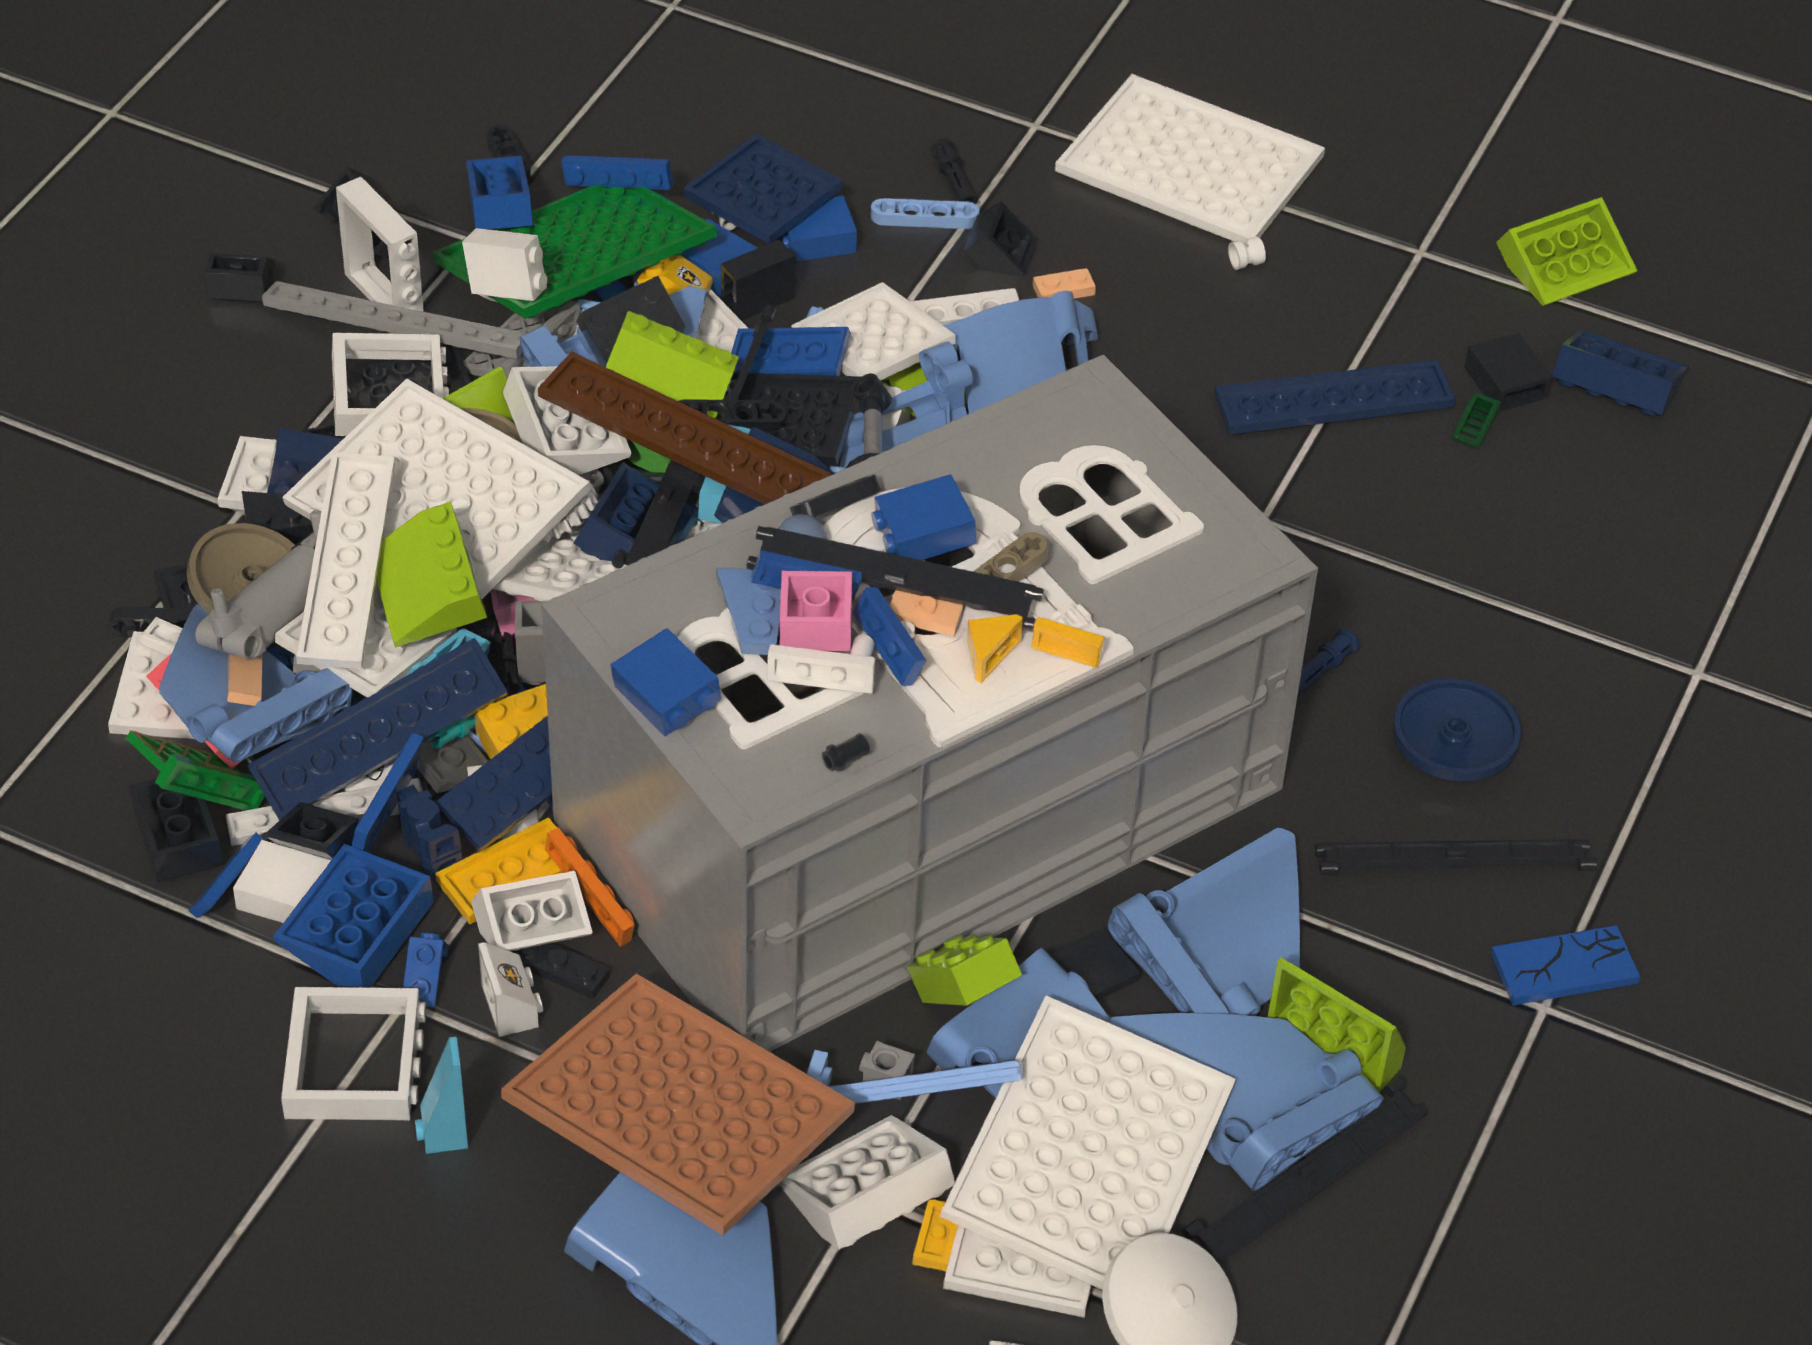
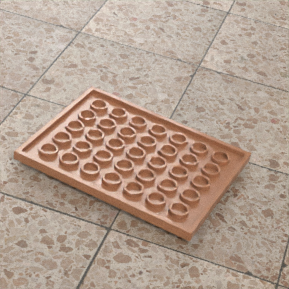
(678, 1103)

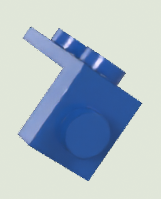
(424, 966)

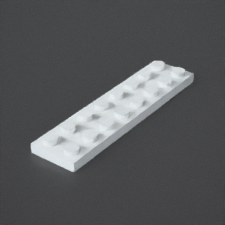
(346, 560)

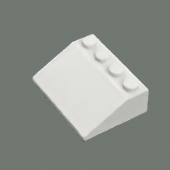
(558, 432)
(868, 1180)

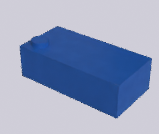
(499, 193)

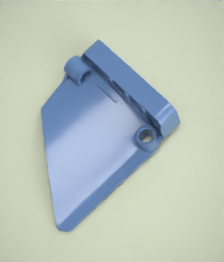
(1219, 929)
(999, 1021)
(1284, 1088)

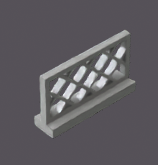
(560, 323)

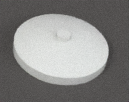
(1168, 1294)

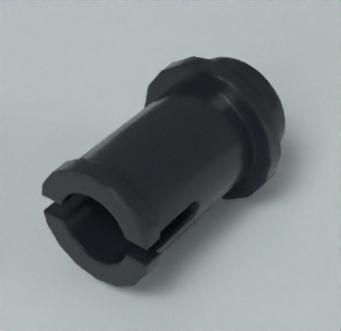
(838, 756)

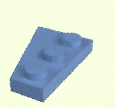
(752, 610)

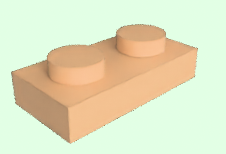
(1076, 281)

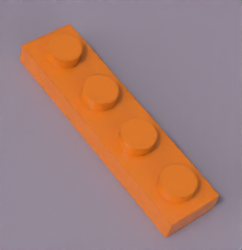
(596, 895)

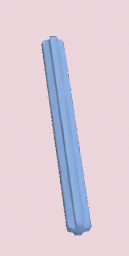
(932, 1082)

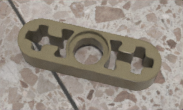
(1014, 554)

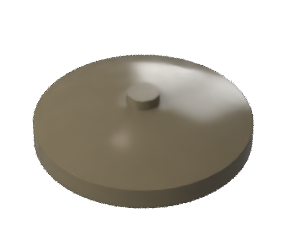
(232, 559)

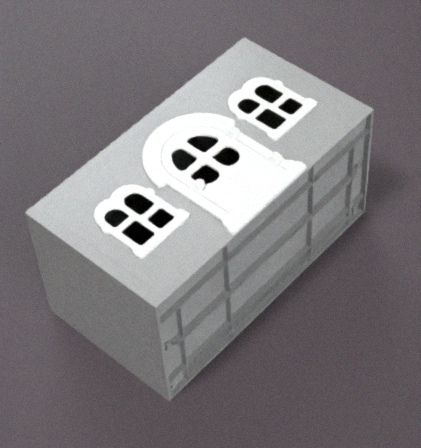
(980, 803)

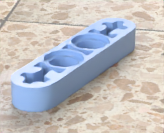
(884, 213)

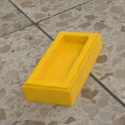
(1067, 642)

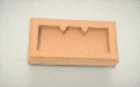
(927, 612)

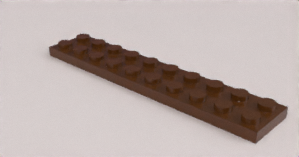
(676, 430)

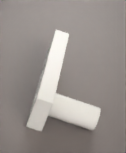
(825, 668)

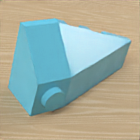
(443, 1106)

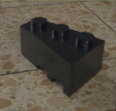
(271, 512)

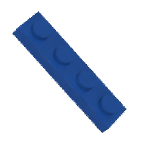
(617, 172)

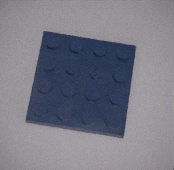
(762, 188)

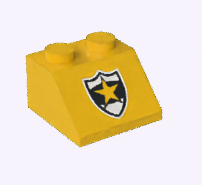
(677, 274)

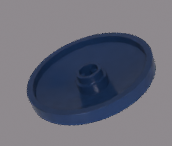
(1456, 729)

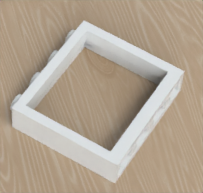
(359, 212)
(380, 347)
(352, 1104)

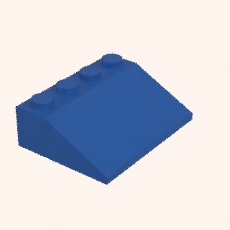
(356, 917)

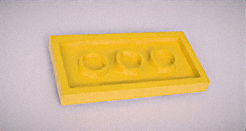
(504, 862)

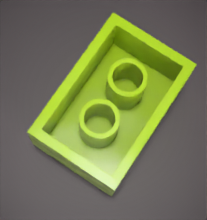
(963, 969)

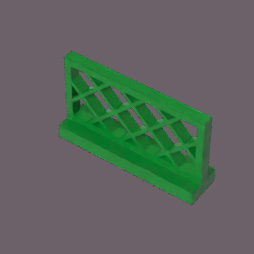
(197, 773)

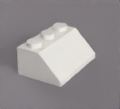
(532, 912)

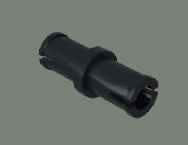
(505, 661)

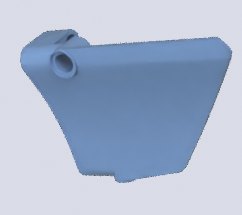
(289, 706)

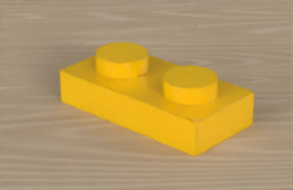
(935, 1238)

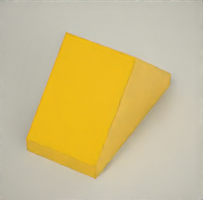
(991, 641)

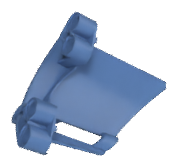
(1020, 344)
(933, 402)

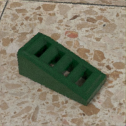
(1483, 404)

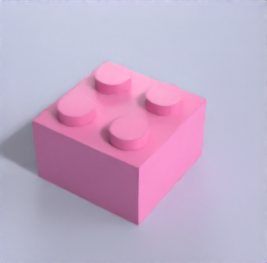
(816, 610)

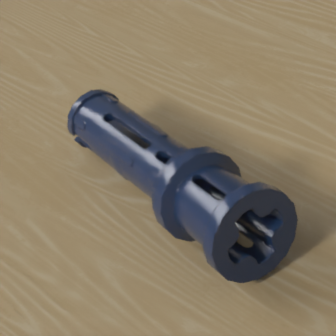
(1329, 656)

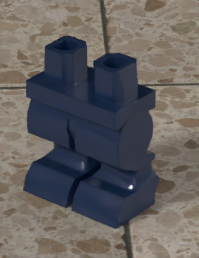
(423, 830)

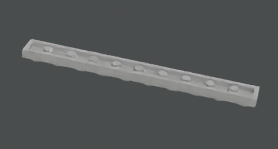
(393, 319)

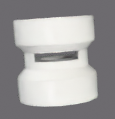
(1246, 253)

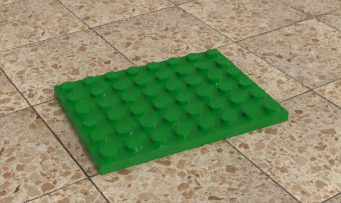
(596, 240)

